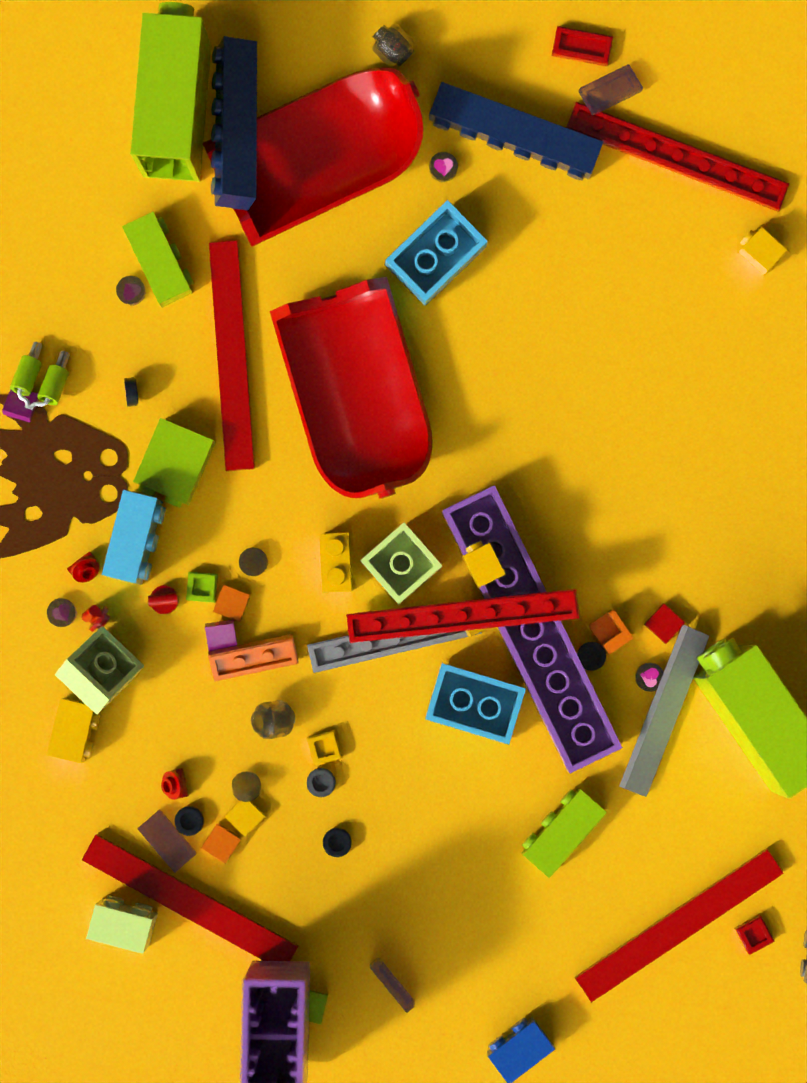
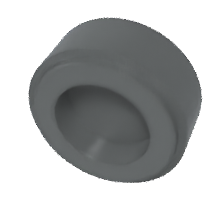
(321, 782)

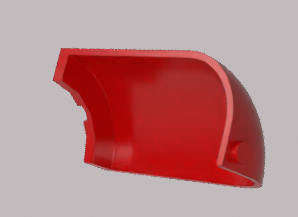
(330, 148)
(356, 389)

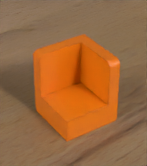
(610, 631)

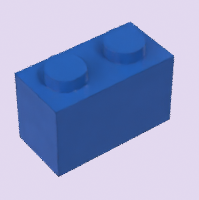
(519, 1049)

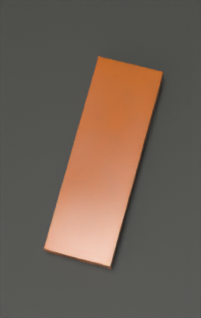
(253, 657)

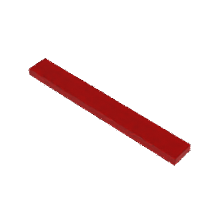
(679, 157)
(231, 356)
(463, 615)
(188, 901)
(678, 925)

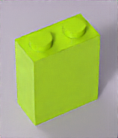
(173, 463)

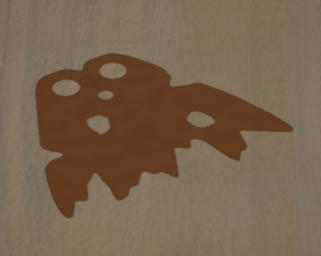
(52, 485)

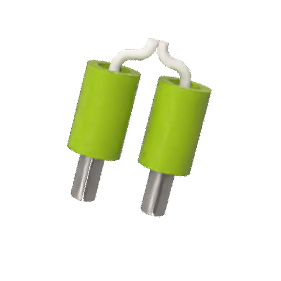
(28, 371)

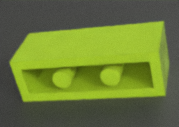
(158, 259)
(562, 831)

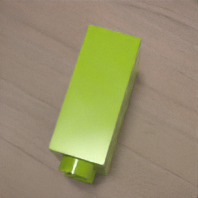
(171, 94)
(757, 713)

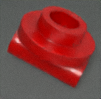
(84, 568)
(163, 599)
(96, 617)
(174, 784)

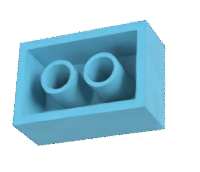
(436, 253)
(133, 537)
(475, 703)

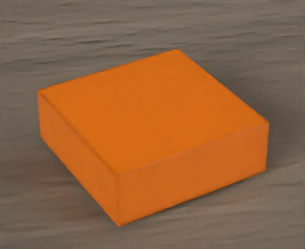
(231, 603)
(221, 843)

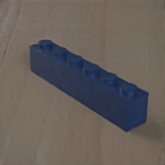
(235, 123)
(515, 131)

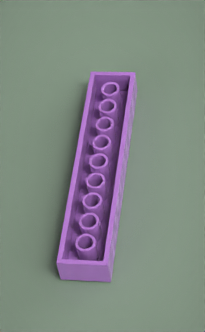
(538, 649)

